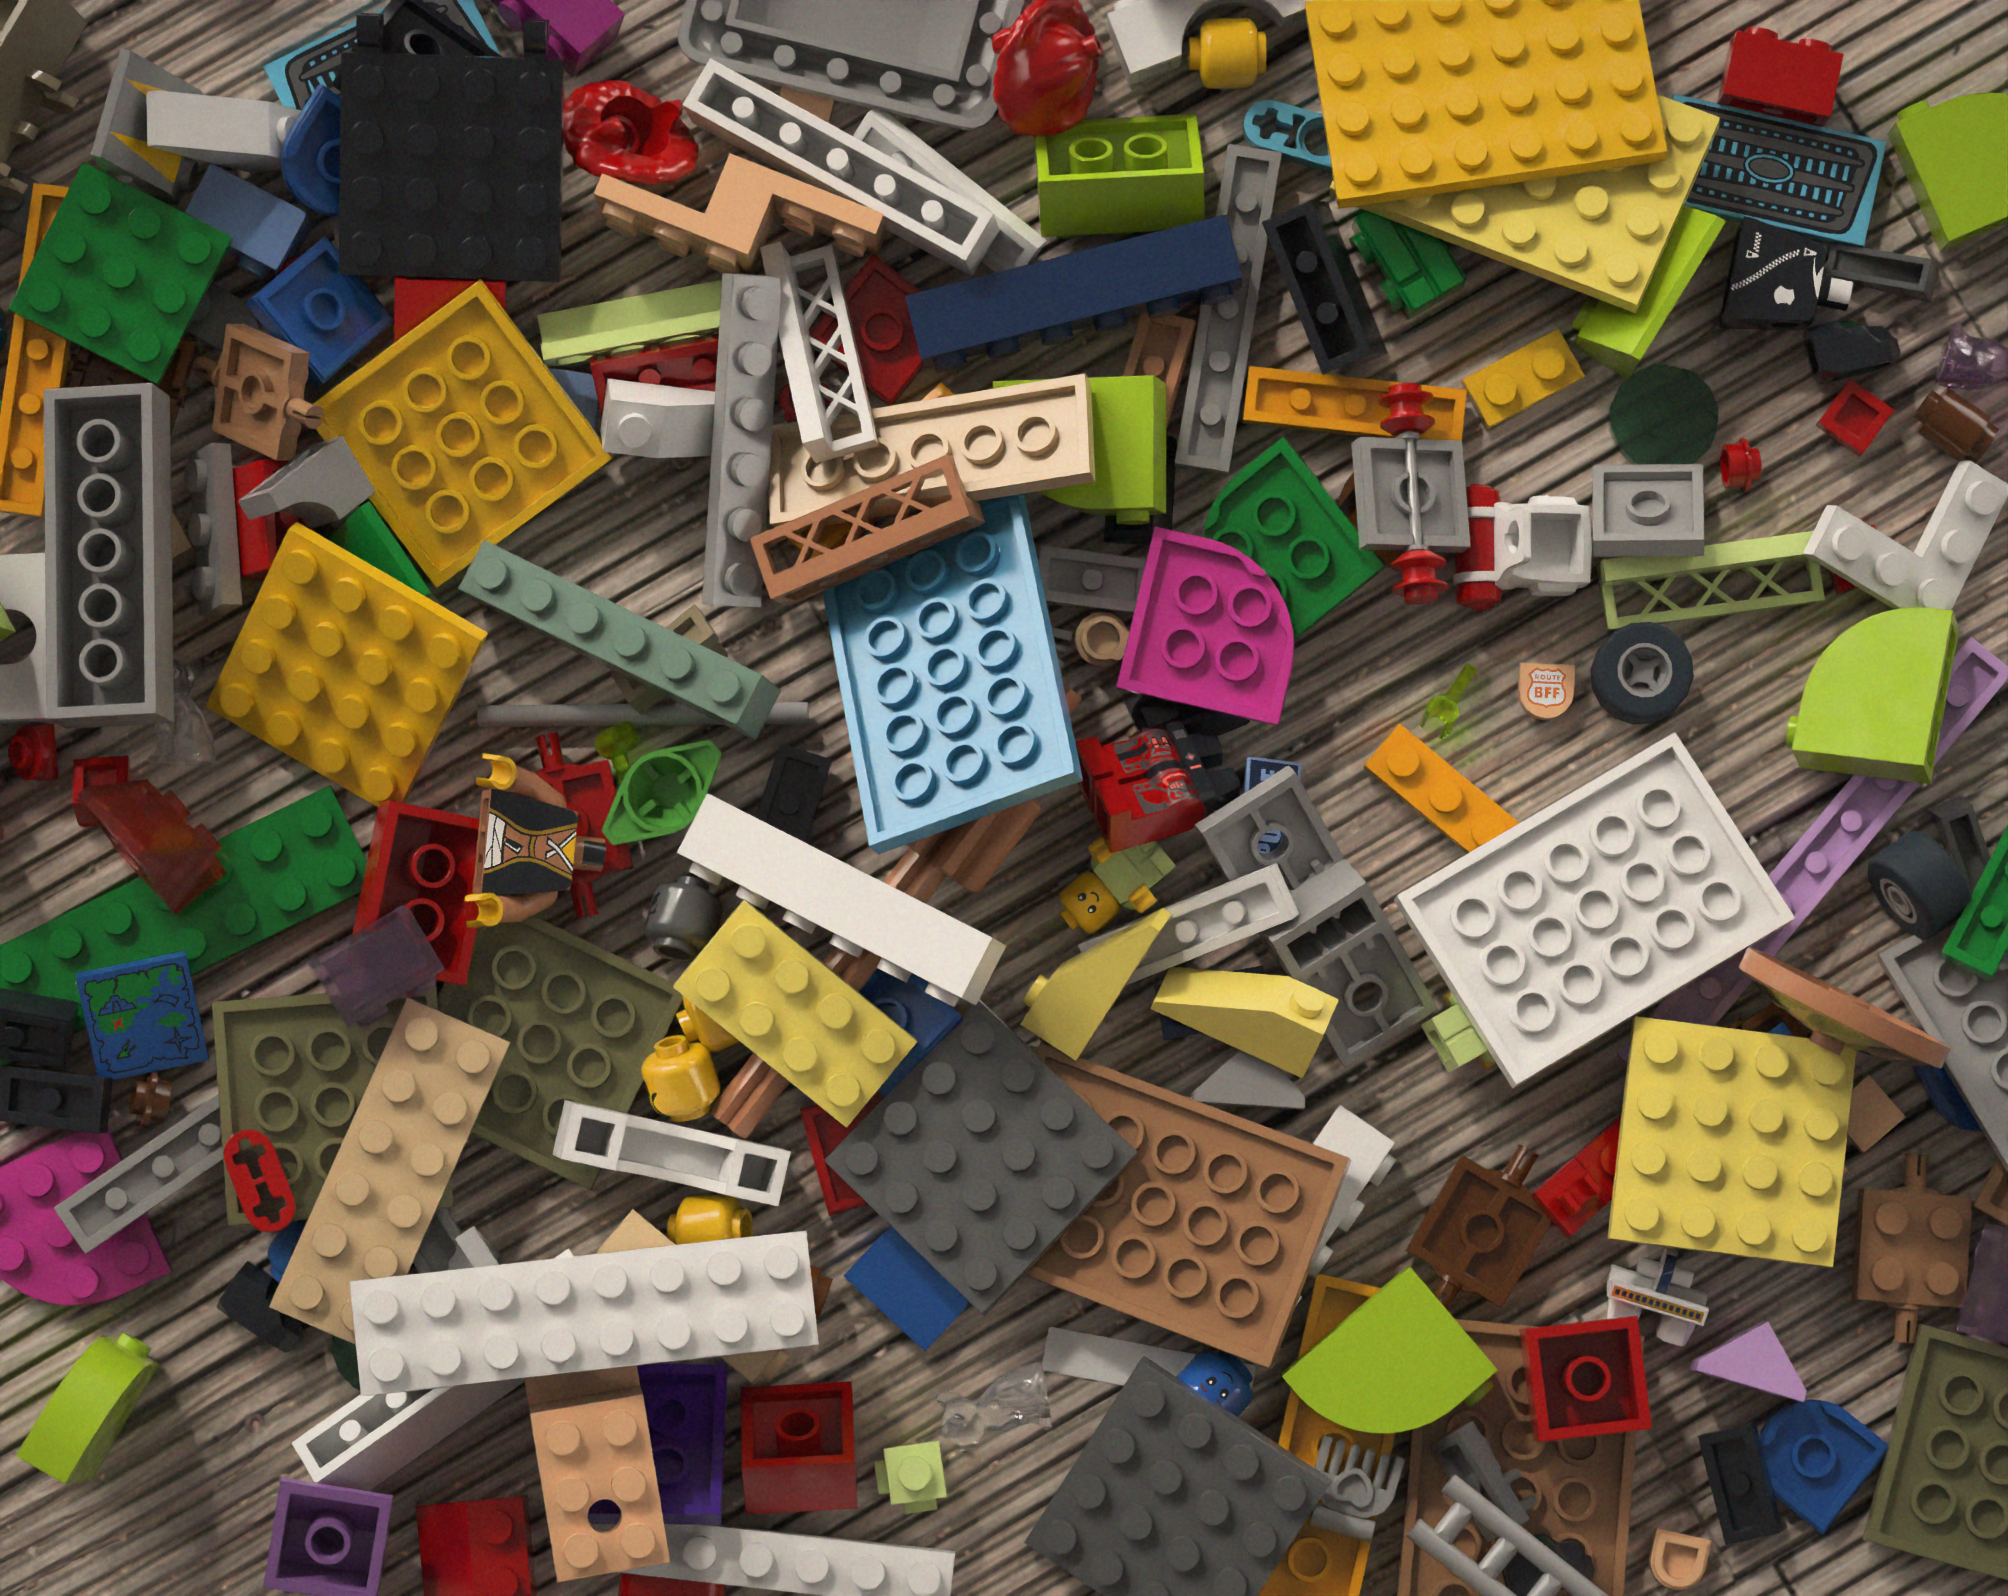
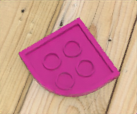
(1209, 631)
(39, 1250)

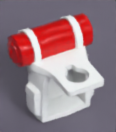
(1522, 546)

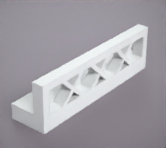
(799, 356)

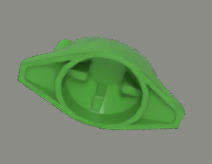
(662, 792)

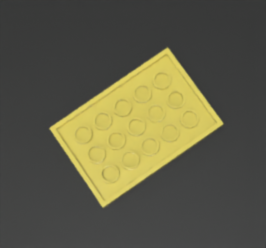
(1581, 229)

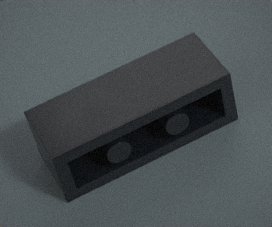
(1324, 287)

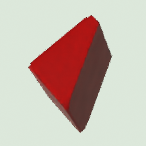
(96, 772)

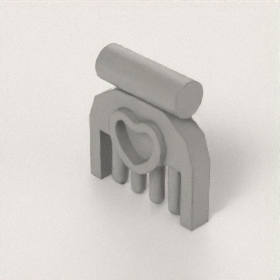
(1351, 1494)

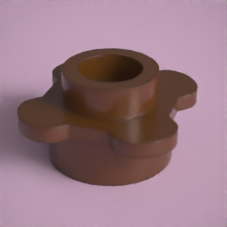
(150, 1100)

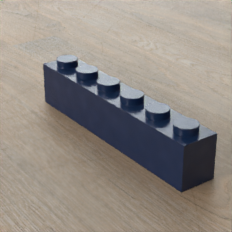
(1075, 292)

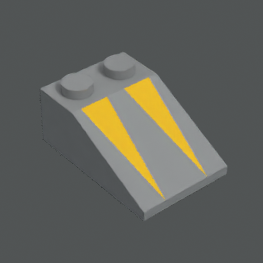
(122, 132)

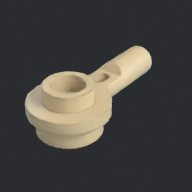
(1101, 639)

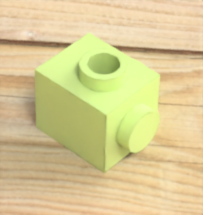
(912, 1476)

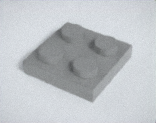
(1648, 510)

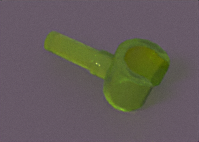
(1446, 706)
(615, 743)

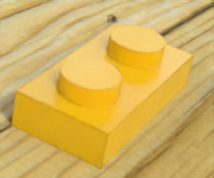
(1522, 379)

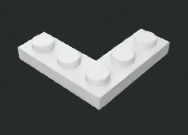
(1942, 558)

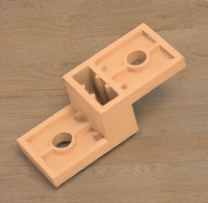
(740, 216)
(594, 1448)

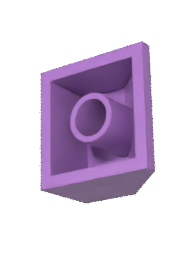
(328, 1540)

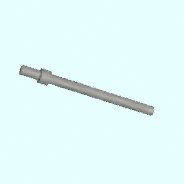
(618, 713)

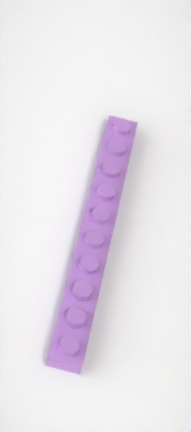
(1836, 843)

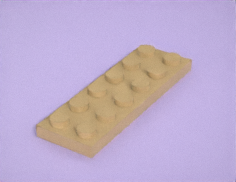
(999, 438)
(391, 1165)

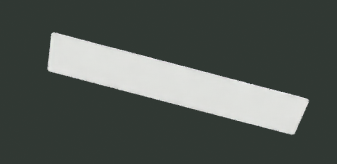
(1107, 1358)

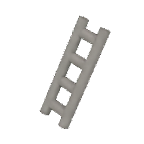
(1512, 1539)

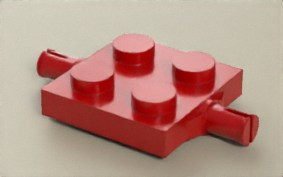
(590, 793)

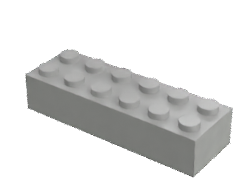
(108, 556)

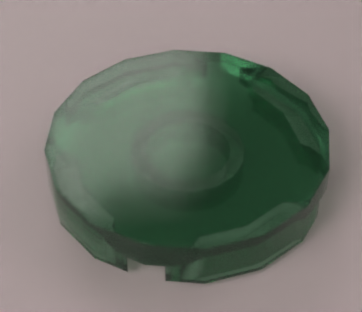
(1663, 416)

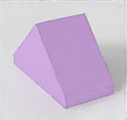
(1753, 1361)

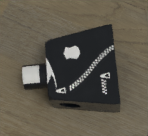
(1778, 280)

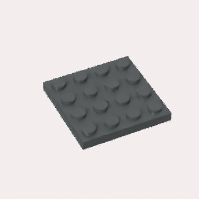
(981, 1158)
(1176, 1498)

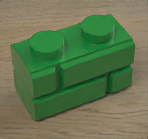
(1413, 264)

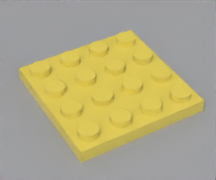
(1731, 1142)

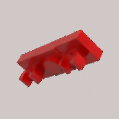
(673, 363)
(1581, 1183)

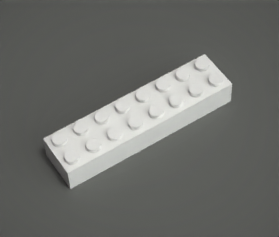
(583, 1313)

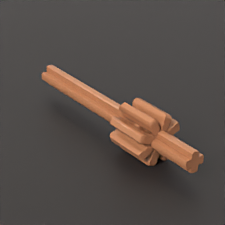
(963, 853)

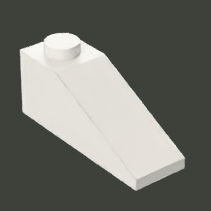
(219, 129)
(657, 420)

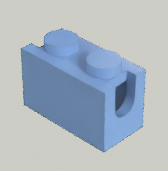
(261, 224)

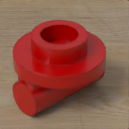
(34, 753)

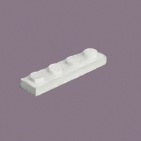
(1015, 242)
(1213, 920)

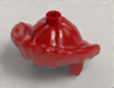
(1046, 68)
(627, 134)

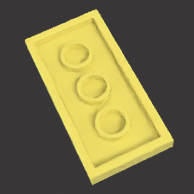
(795, 1013)

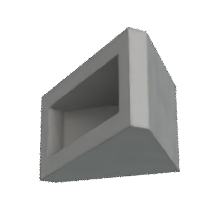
(1251, 1084)

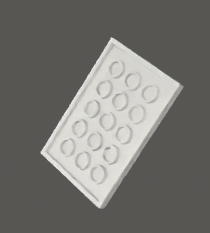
(1593, 909)

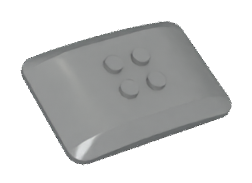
(888, 55)

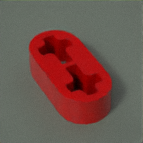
(272, 1175)
(659, 1586)

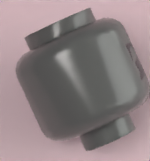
(682, 918)

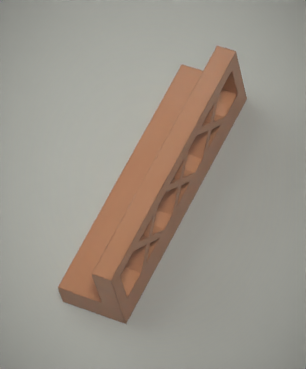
(873, 550)

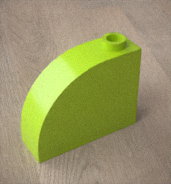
(1956, 163)
(1127, 450)
(1878, 697)
(1392, 1363)
(89, 1409)

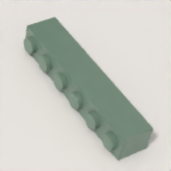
(620, 639)

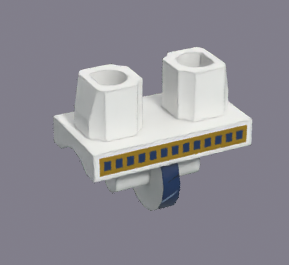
(1659, 1289)

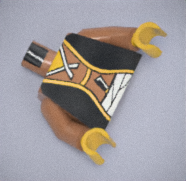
(525, 846)

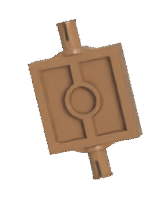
(260, 391)
(1911, 1248)

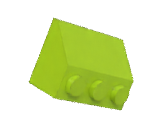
(1120, 176)
(1622, 337)

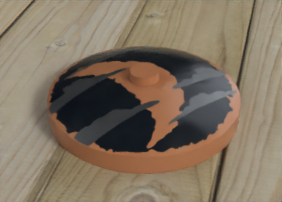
(1840, 1017)

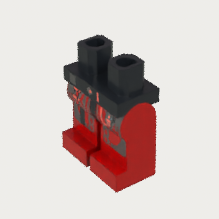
(1153, 784)

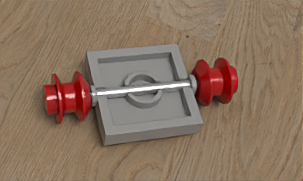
(1411, 494)

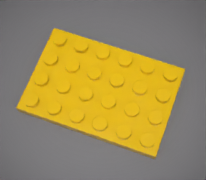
(1480, 93)

